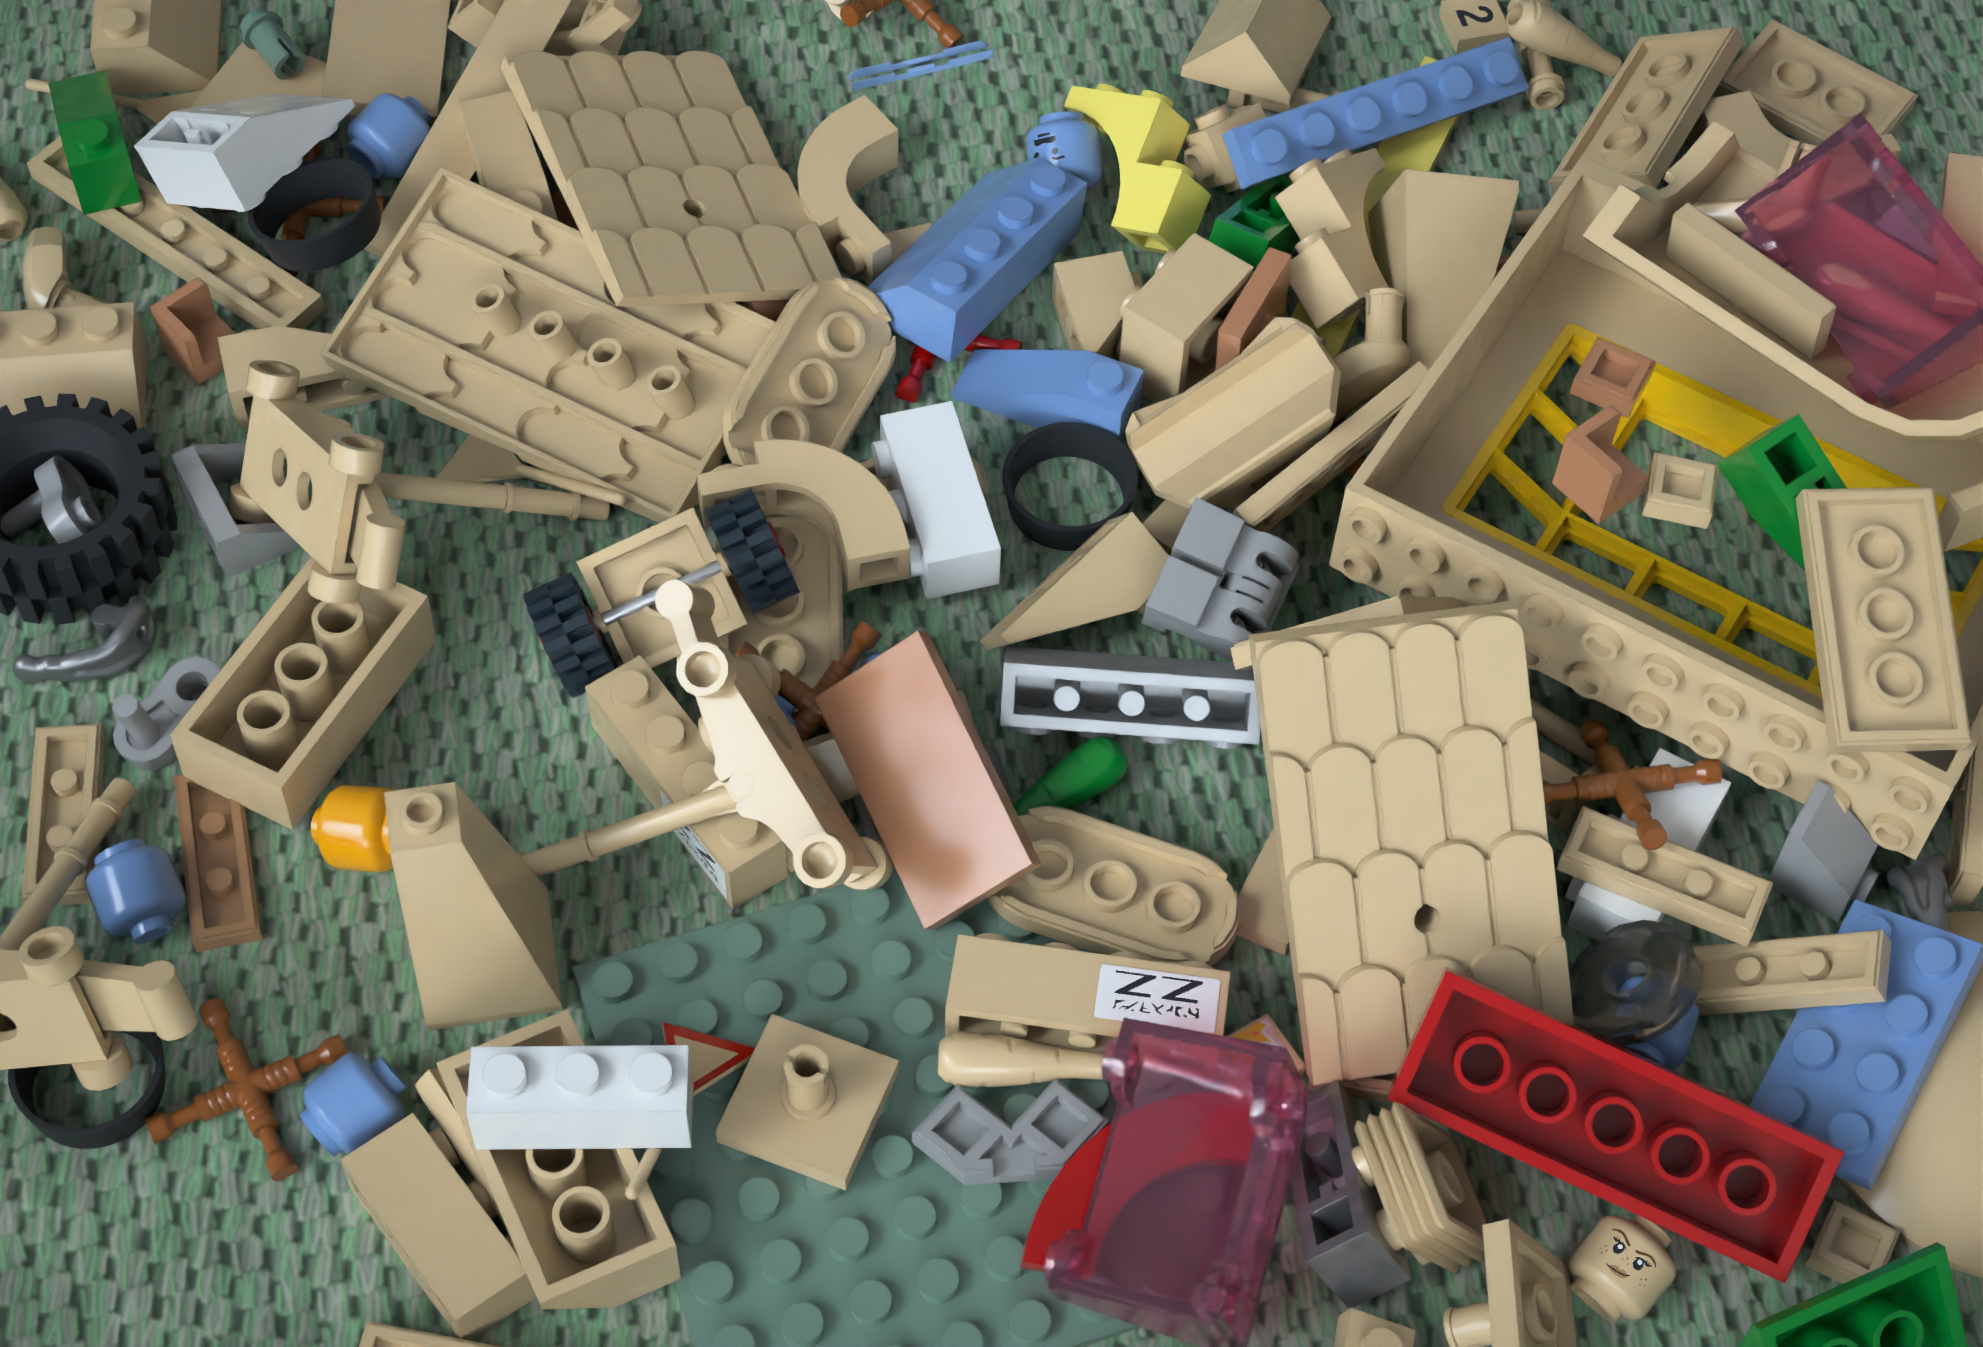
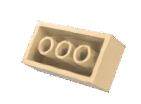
(301, 696)

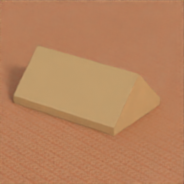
(1258, 46)

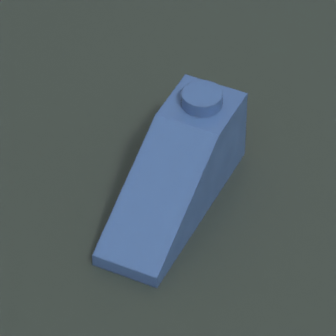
(1052, 387)

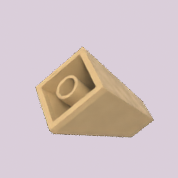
(1441, 248)
(469, 911)

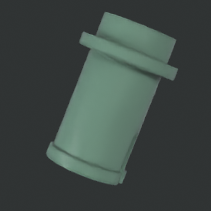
(264, 32)

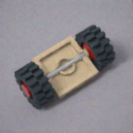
(632, 570)

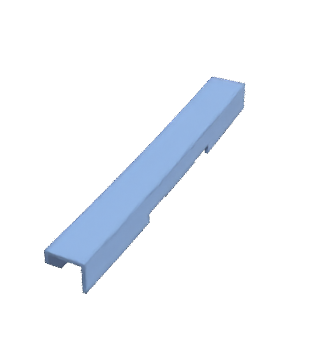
(920, 70)

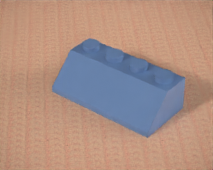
(981, 255)

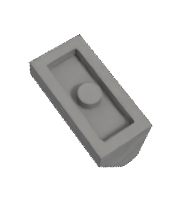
(235, 546)

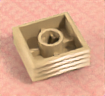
(1421, 1187)

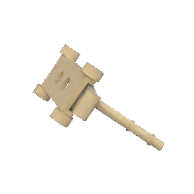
(348, 518)
(757, 765)
(66, 1006)

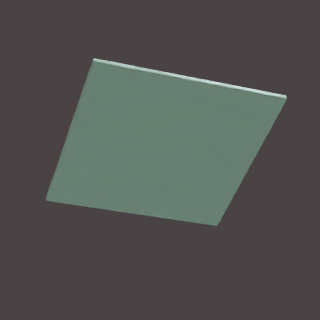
(907, 1244)

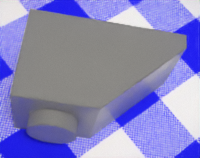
(1825, 857)

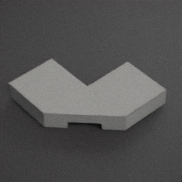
(986, 1150)

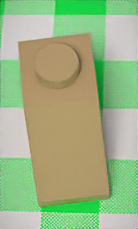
(1089, 300)

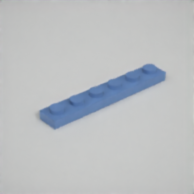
(1375, 112)

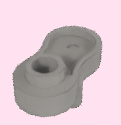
(62, 501)
(146, 726)

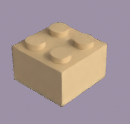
(1177, 316)

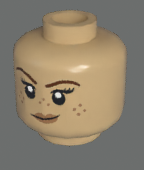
(1622, 1267)

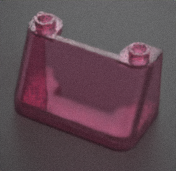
(1883, 255)
(1186, 1184)

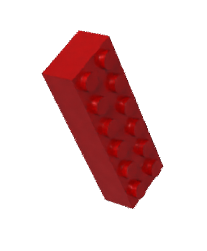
(1615, 1124)

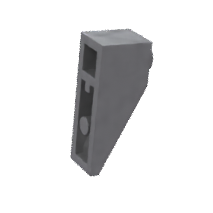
(1339, 1207)

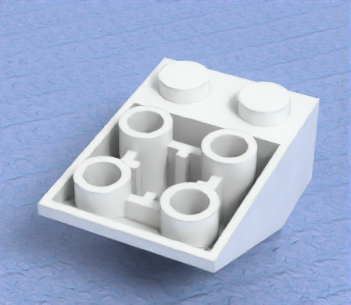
(236, 148)

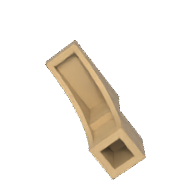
(1334, 250)

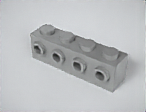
(1129, 696)

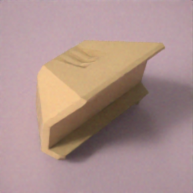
(1240, 421)

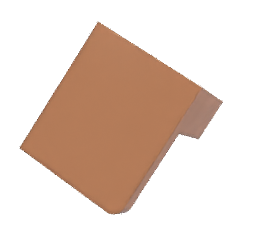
(190, 330)
(1595, 471)

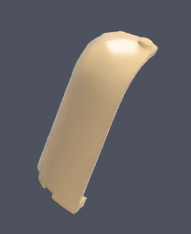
(1636, 233)

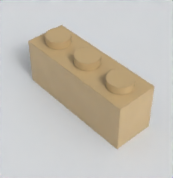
(439, 1226)

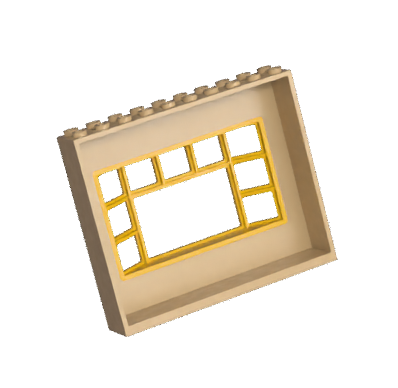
(1410, 537)

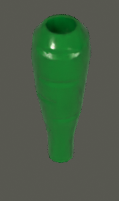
(1078, 776)

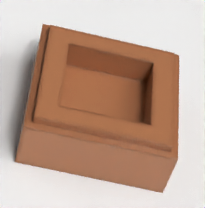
(1612, 377)

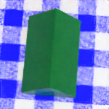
(1892, 1306)

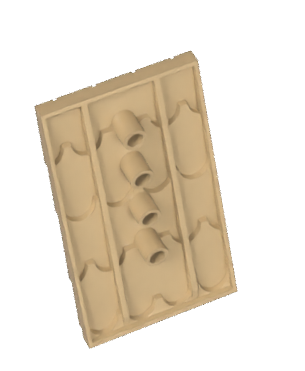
(668, 177)
(517, 341)
(1406, 824)

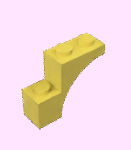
(1157, 195)

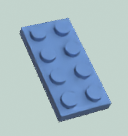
(1861, 1066)

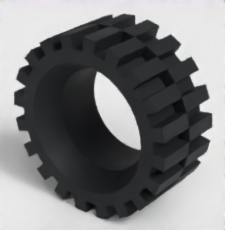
(119, 550)

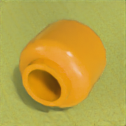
(353, 829)

